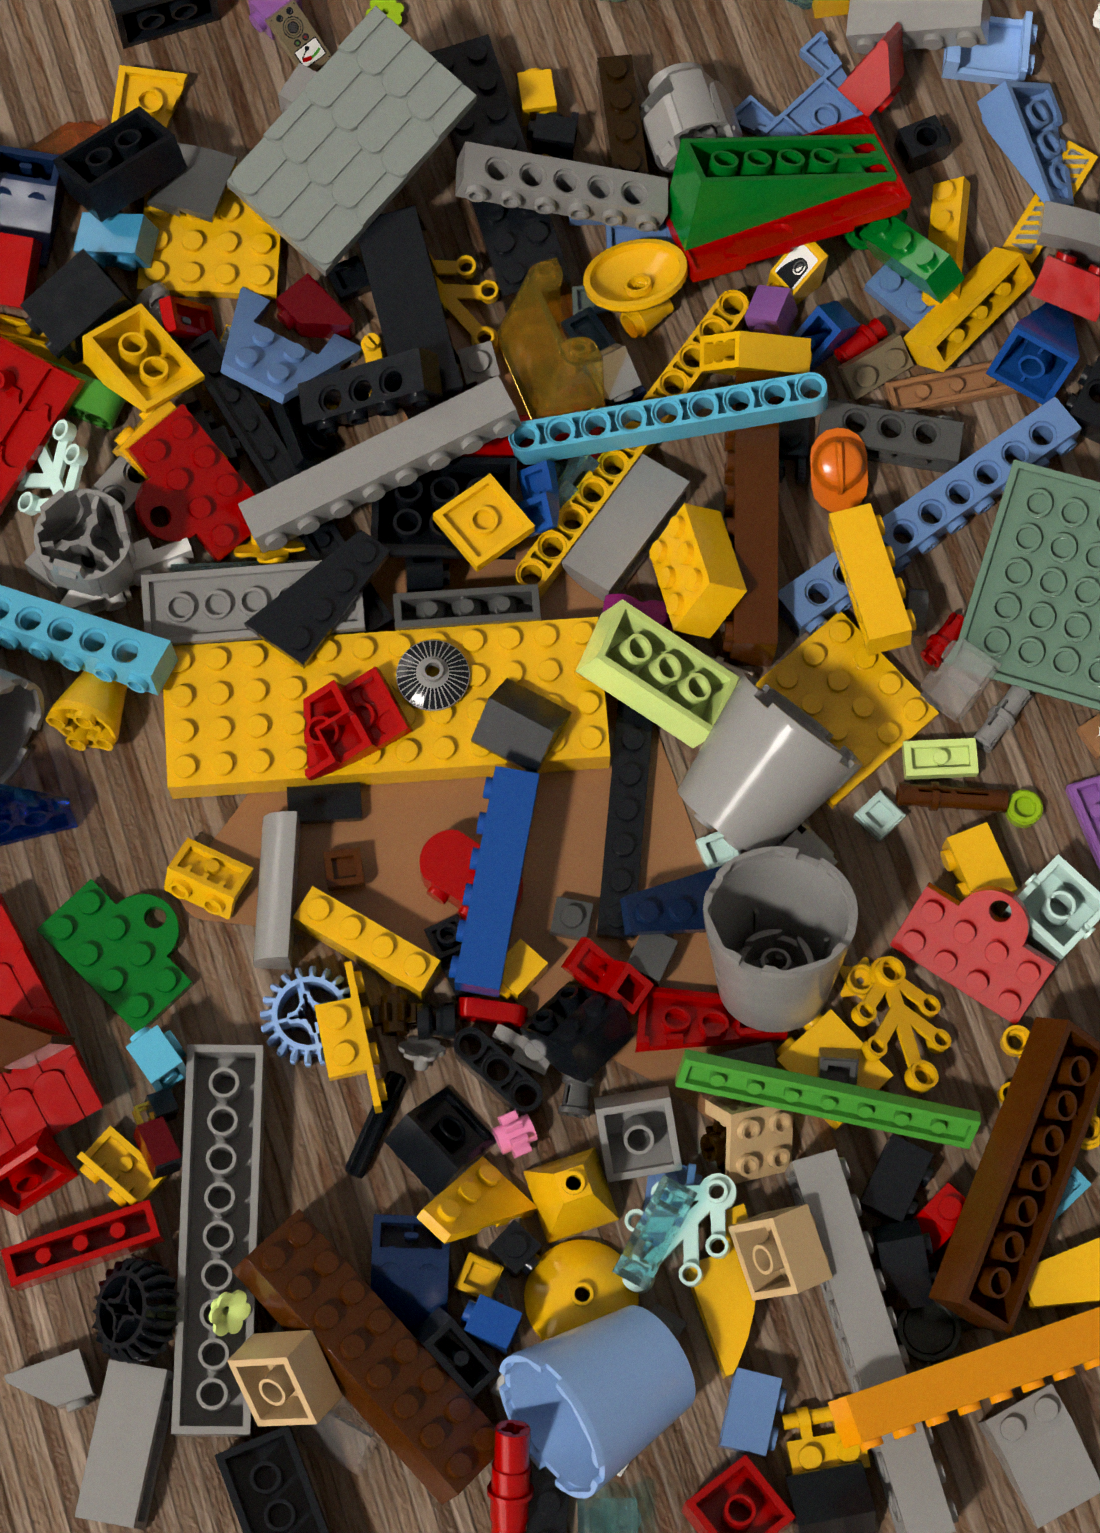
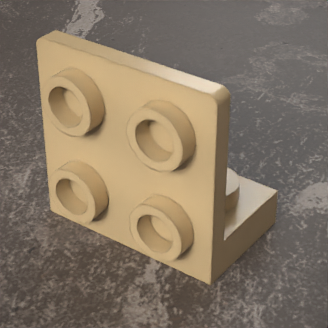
(756, 1137)

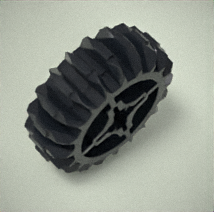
(135, 1310)

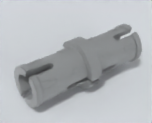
(1001, 718)

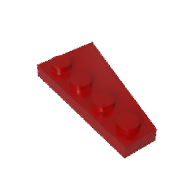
(689, 1020)

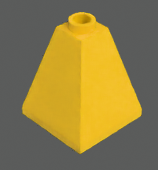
(569, 1211)

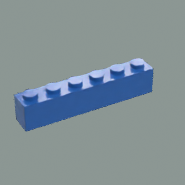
(496, 881)

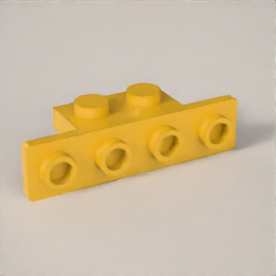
(345, 1038)

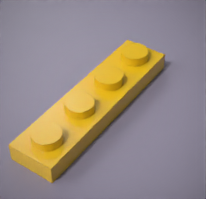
(949, 224)

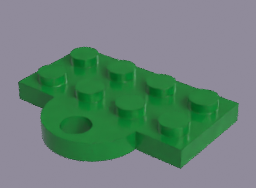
(120, 952)

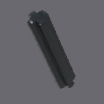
(374, 1127)

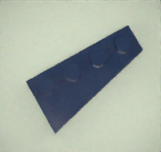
(668, 907)

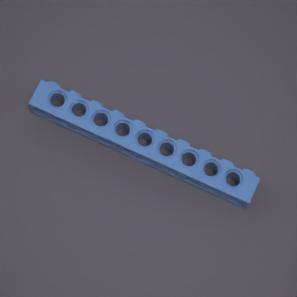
(1048, 421)

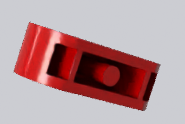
(446, 868)

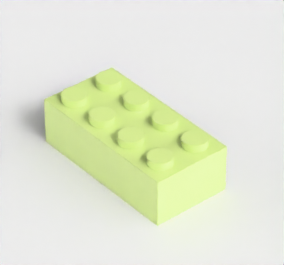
(656, 673)

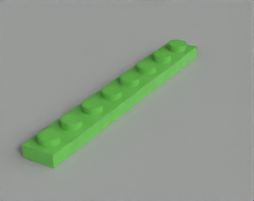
(827, 1099)

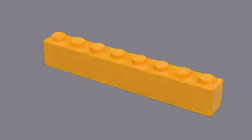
(966, 1380)

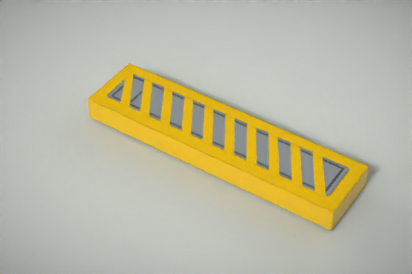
(1024, 235)

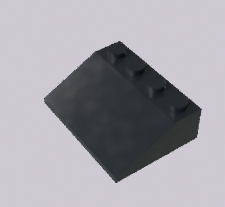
(405, 514)

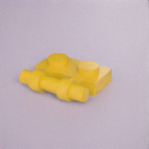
(820, 1450)

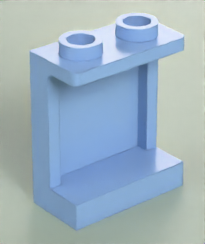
(1001, 59)

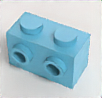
(158, 1057)

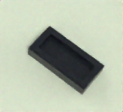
(326, 802)

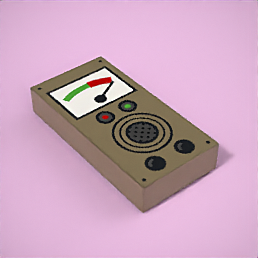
(298, 36)

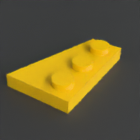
(475, 1202)

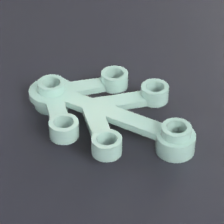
(54, 468)
(689, 1229)

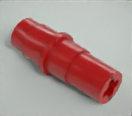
(510, 1478)

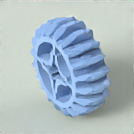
(293, 1020)

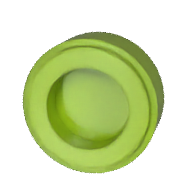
(1024, 808)

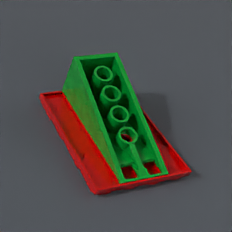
(769, 194)

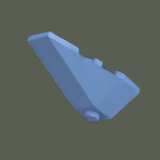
(1025, 126)

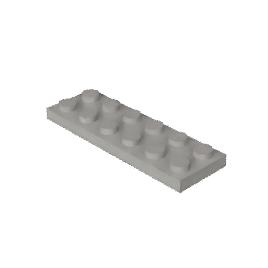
(218, 602)

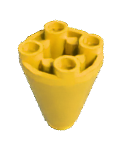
(89, 712)

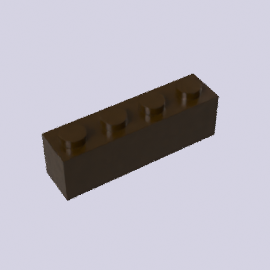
(621, 114)

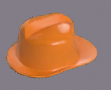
(839, 469)

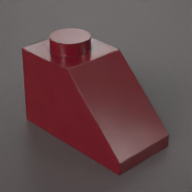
(313, 311)

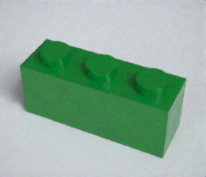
(913, 257)

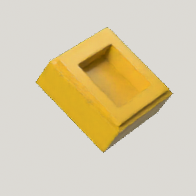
(478, 1276)

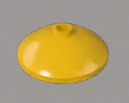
(635, 275)
(563, 1270)

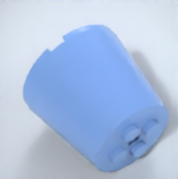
(597, 1395)

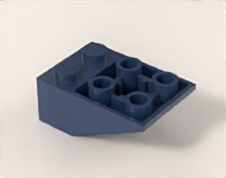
(30, 196)
(409, 1268)

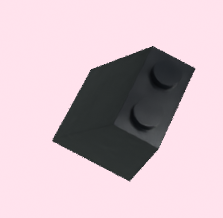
(73, 304)

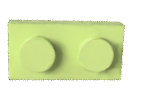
(940, 758)

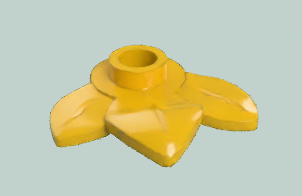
(270, 557)

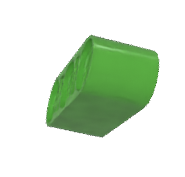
(95, 402)

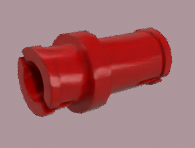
(863, 339)
(938, 642)

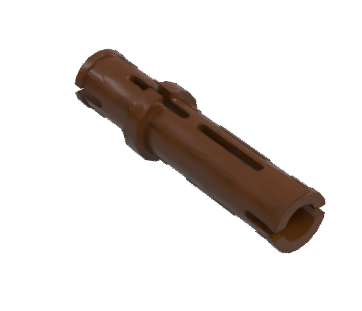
(939, 796)

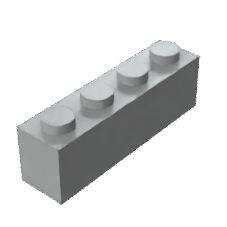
(923, 23)

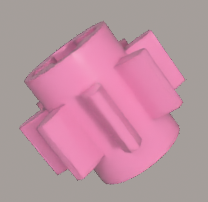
(514, 1134)

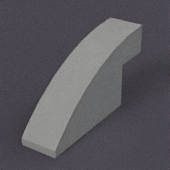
(1071, 230)

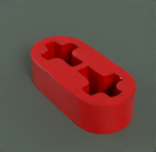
(491, 1012)

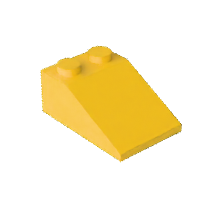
(139, 359)

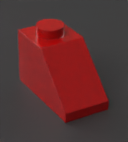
(941, 1215)

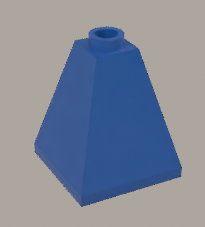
(1038, 353)

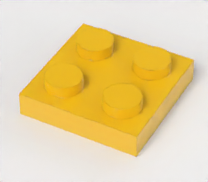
(483, 522)

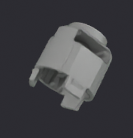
(682, 106)
(89, 526)

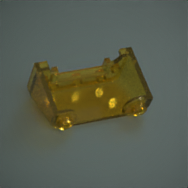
(548, 371)

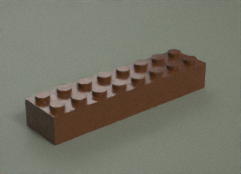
(752, 526)
(1021, 1177)
(371, 1356)

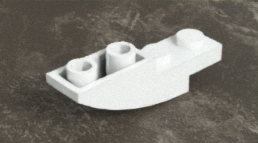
(147, 562)

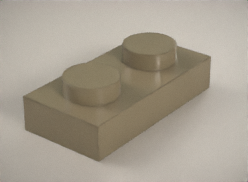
(875, 366)

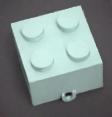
(1060, 908)

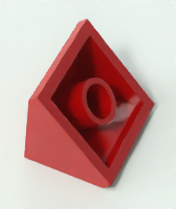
(32, 1172)

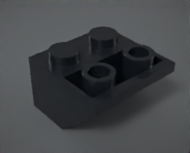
(578, 1030)

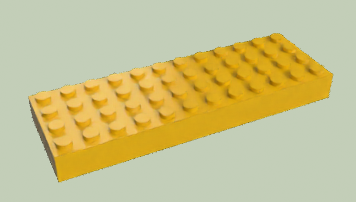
(242, 723)

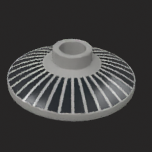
(438, 691)

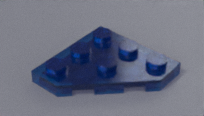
(32, 814)

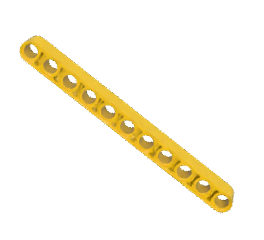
(604, 484)

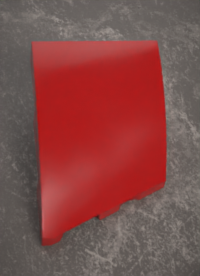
(350, 722)

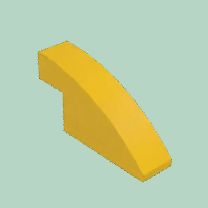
(725, 1301)

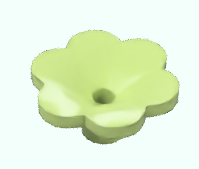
(229, 1312)

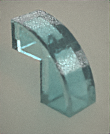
(654, 1232)

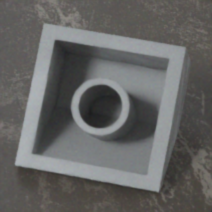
(637, 1133)

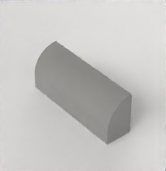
(626, 528)
(277, 891)
(126, 1445)

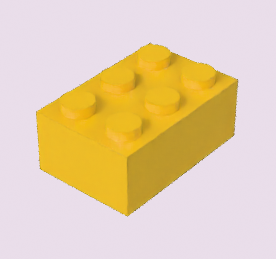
(697, 571)

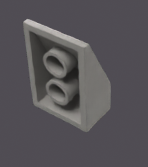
(1042, 1455)

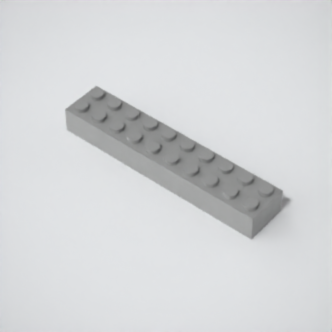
(217, 1231)
(867, 1340)

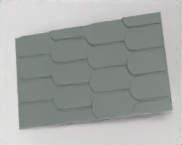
(351, 140)

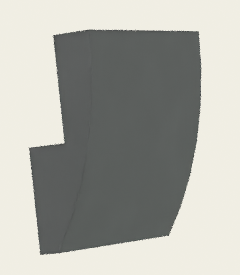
(198, 187)

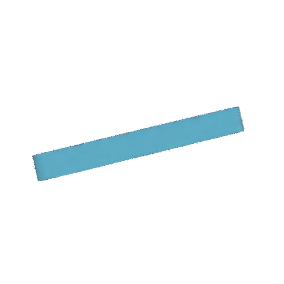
(684, 426)

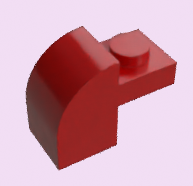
(607, 976)

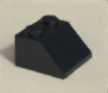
(440, 1140)

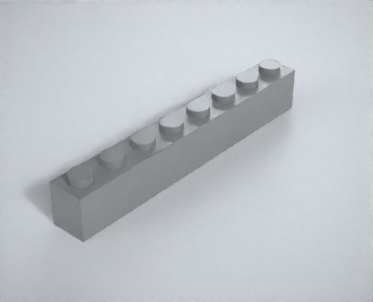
(380, 465)

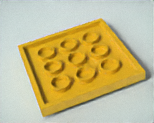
(214, 257)
(852, 696)

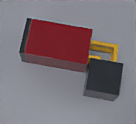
(154, 1136)

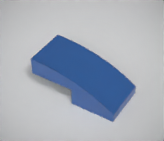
(540, 495)

